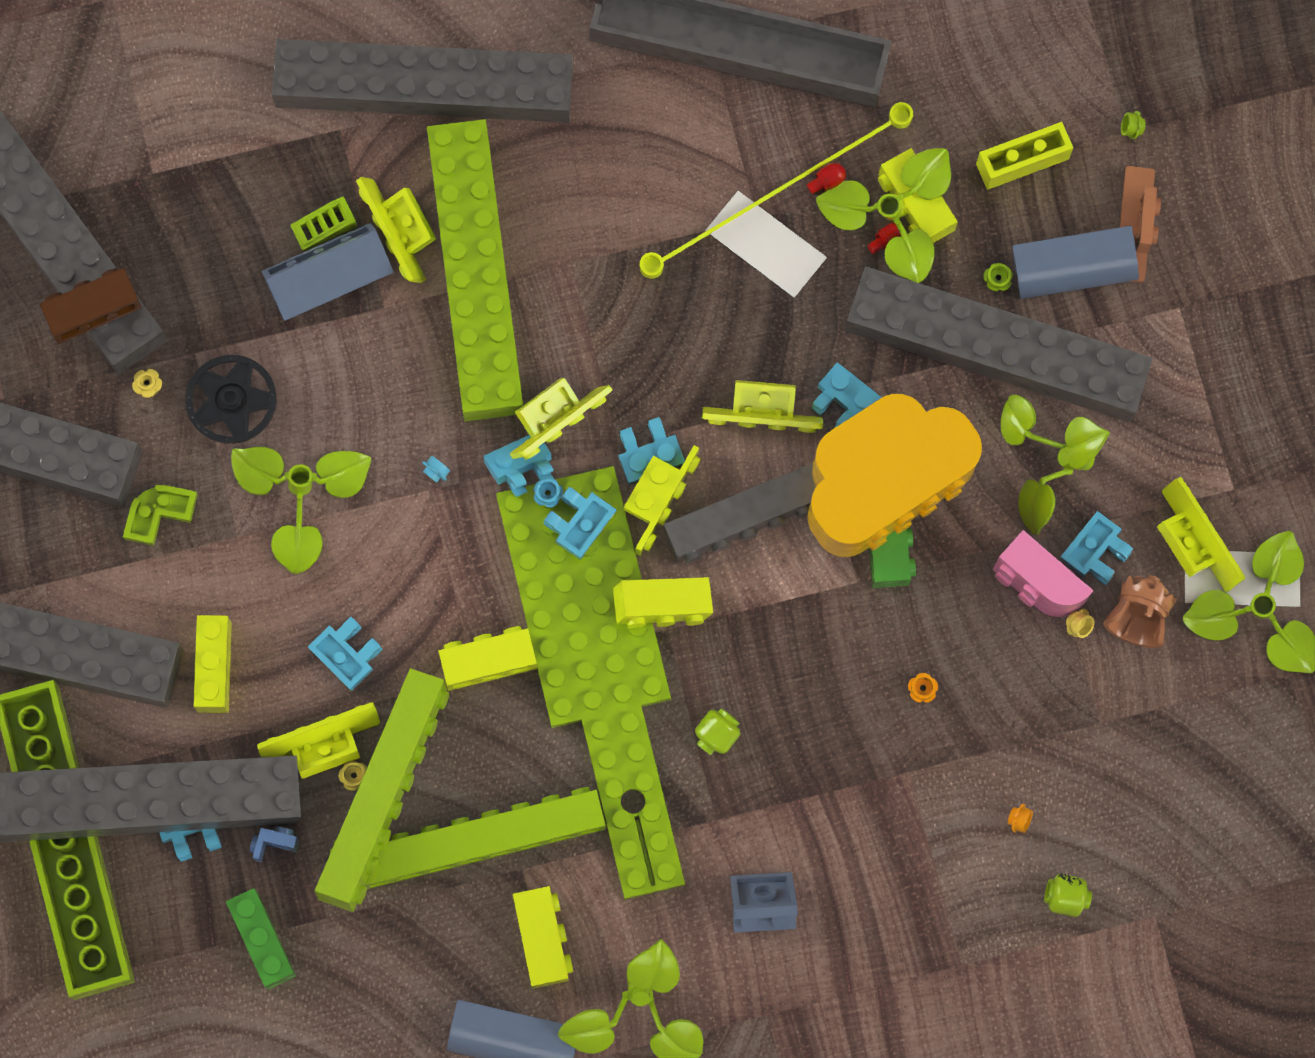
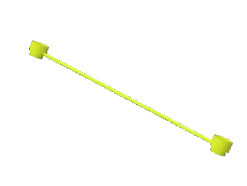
(652, 263)

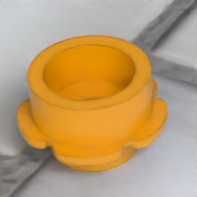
(926, 680)
(1020, 818)

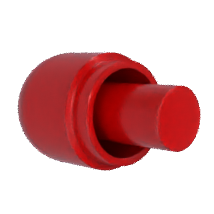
(827, 178)
(883, 237)

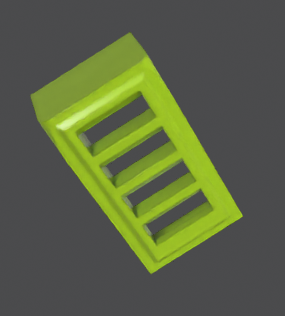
(328, 233)

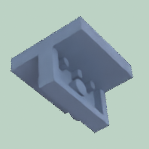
(763, 902)

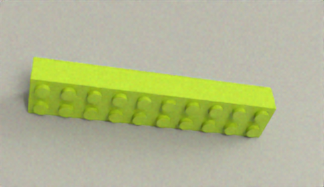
(475, 270)
(68, 868)

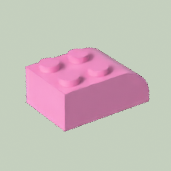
(1040, 578)

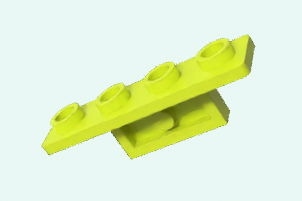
(401, 224)
(763, 404)
(551, 412)
(655, 492)
(1195, 538)
(324, 742)

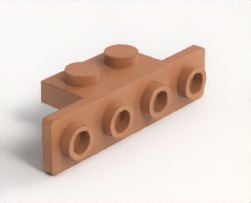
(1139, 210)

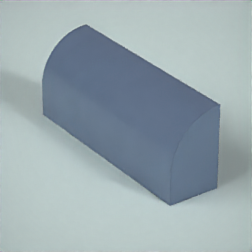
(1075, 262)
(327, 271)
(498, 1033)

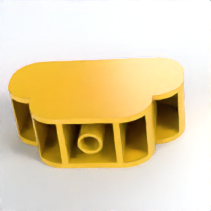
(888, 470)

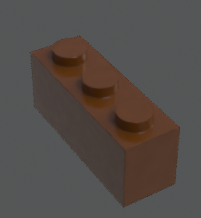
(90, 305)

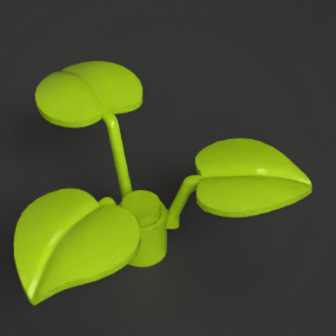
(914, 252)
(1082, 445)
(260, 467)
(1214, 614)
(648, 971)

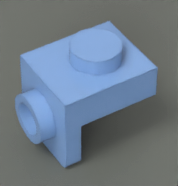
(280, 838)

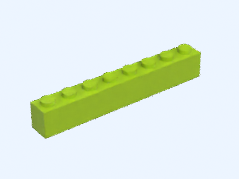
(382, 790)
(488, 837)

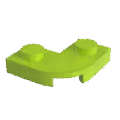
(151, 506)

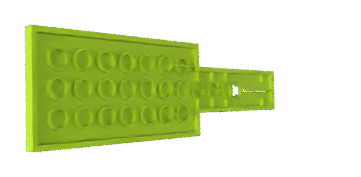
(597, 667)

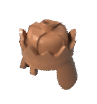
(1141, 612)

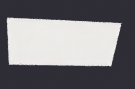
(767, 245)
(1245, 591)

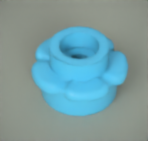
(435, 469)
(548, 500)

